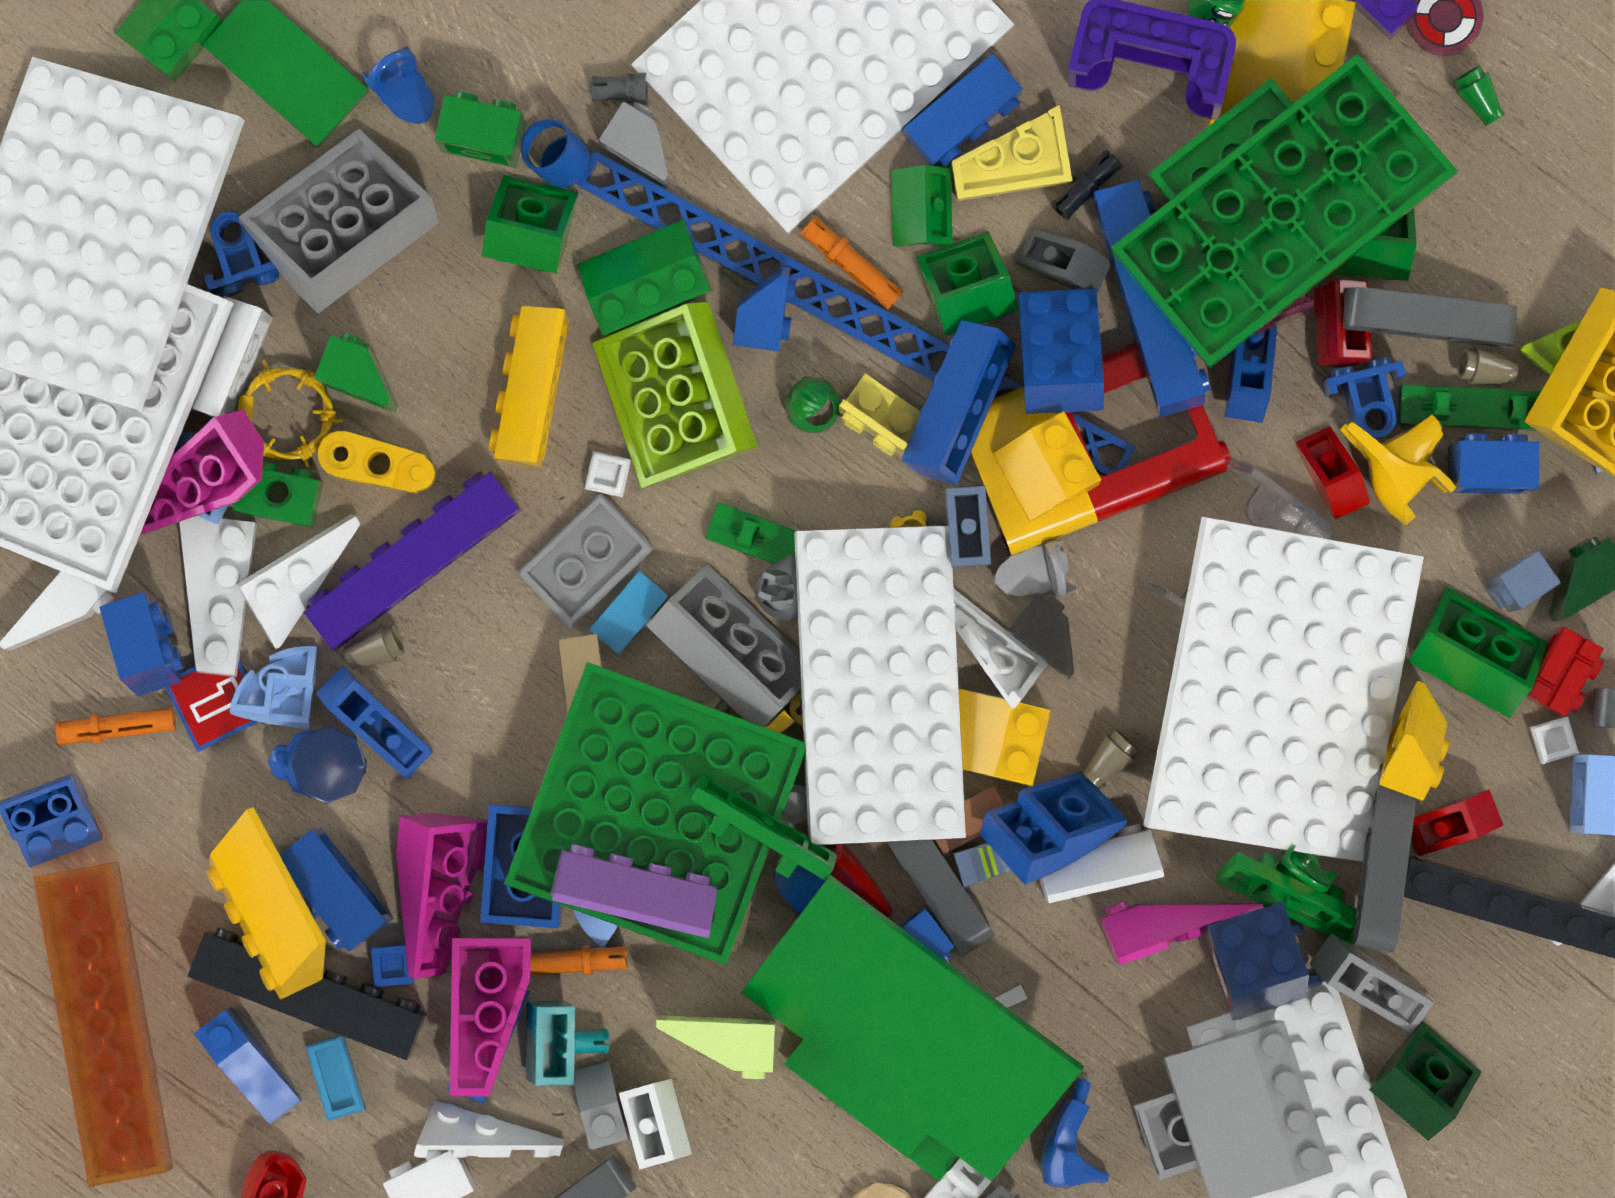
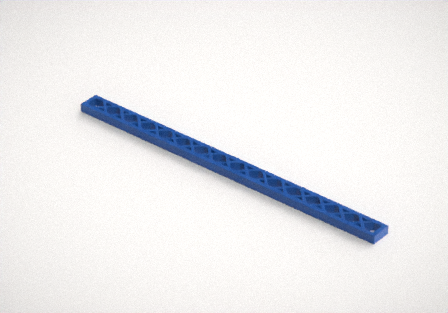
(819, 281)

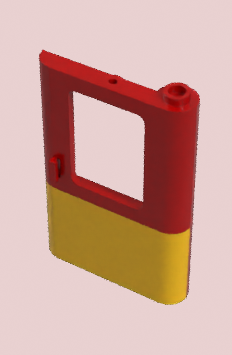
(1117, 491)

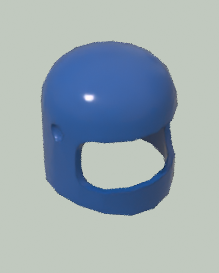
(563, 160)

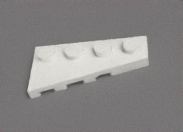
(214, 562)

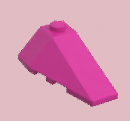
(209, 471)
(435, 872)
(1150, 927)
(485, 1001)

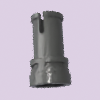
(629, 88)

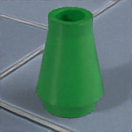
(1479, 94)

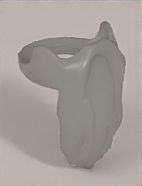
(1036, 571)

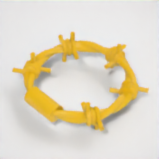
(327, 414)

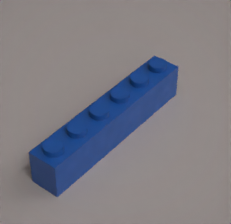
(1164, 353)

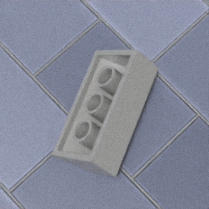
(730, 646)

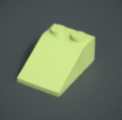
(733, 1042)

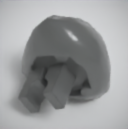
(778, 590)

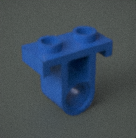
(239, 260)
(1368, 391)

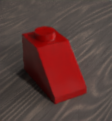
(1333, 472)
(1455, 823)

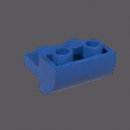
(50, 819)

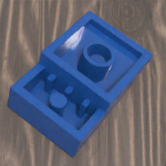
(1051, 826)

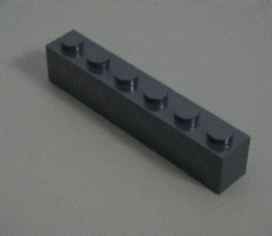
(1510, 906)
(329, 1003)

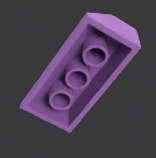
(634, 892)

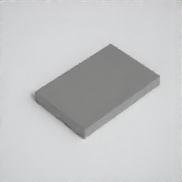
(585, 561)

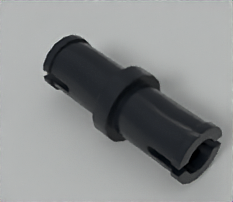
(1086, 184)

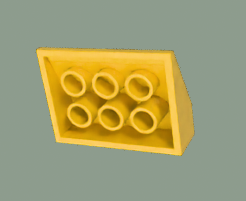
(1290, 42)
(1579, 396)
(267, 907)

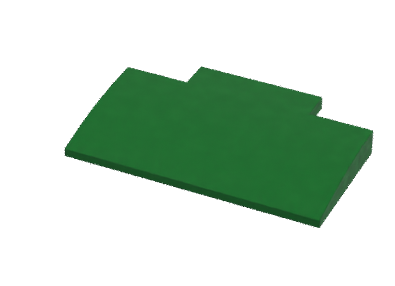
(1277, 203)
(906, 1035)

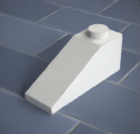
(59, 606)

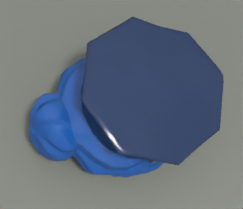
(320, 764)

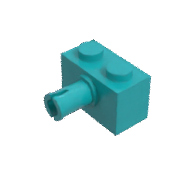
(554, 1041)

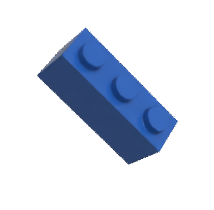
(964, 112)

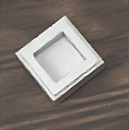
(607, 474)
(1553, 740)

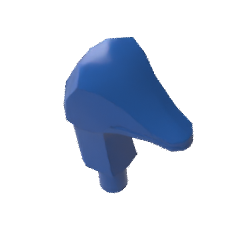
(1060, 1160)

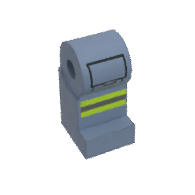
(978, 864)

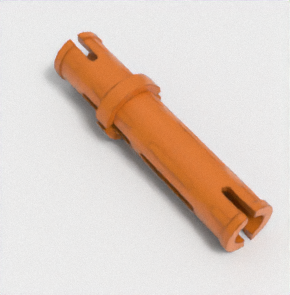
(853, 264)
(115, 726)
(579, 960)

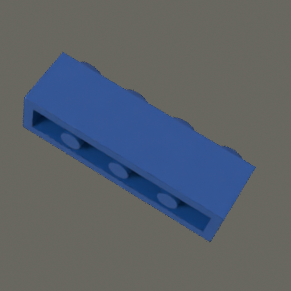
(958, 402)

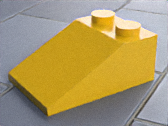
(1000, 738)

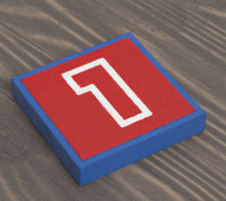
(205, 706)

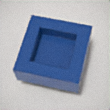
(390, 966)

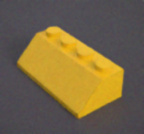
(530, 387)

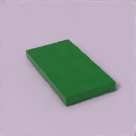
(286, 68)

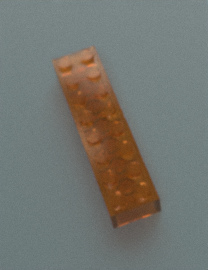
(103, 1024)

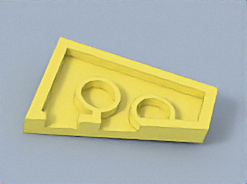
(1018, 161)

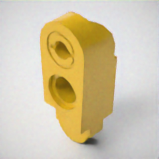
(407, 469)

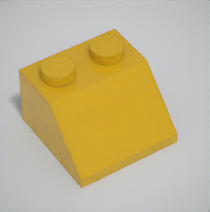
(1047, 466)
(1416, 746)

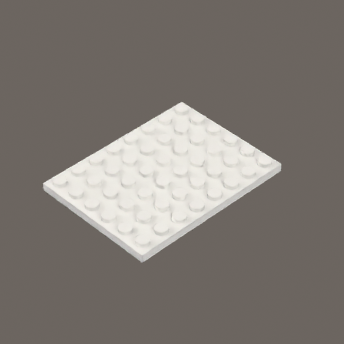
(811, 87)
(101, 226)
(88, 470)
(1282, 689)

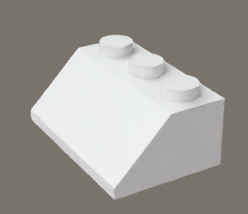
(232, 359)
(1114, 864)

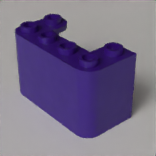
(1158, 40)

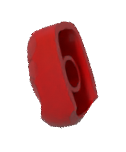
(274, 1176)

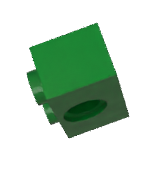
(298, 508)

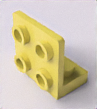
(880, 414)

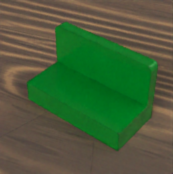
(922, 206)

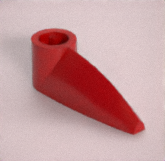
(855, 877)

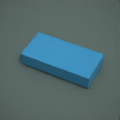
(629, 613)
(335, 1077)

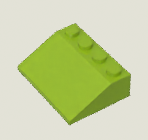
(675, 394)

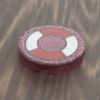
(1446, 25)

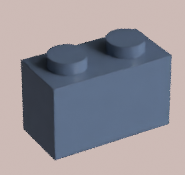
(968, 526)
(1522, 582)

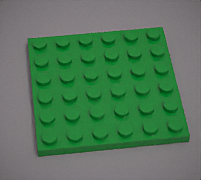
(626, 789)

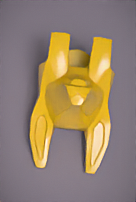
(1401, 464)

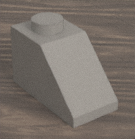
(636, 140)
(600, 1105)

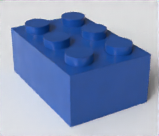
(1061, 351)
(334, 890)
(502, 902)

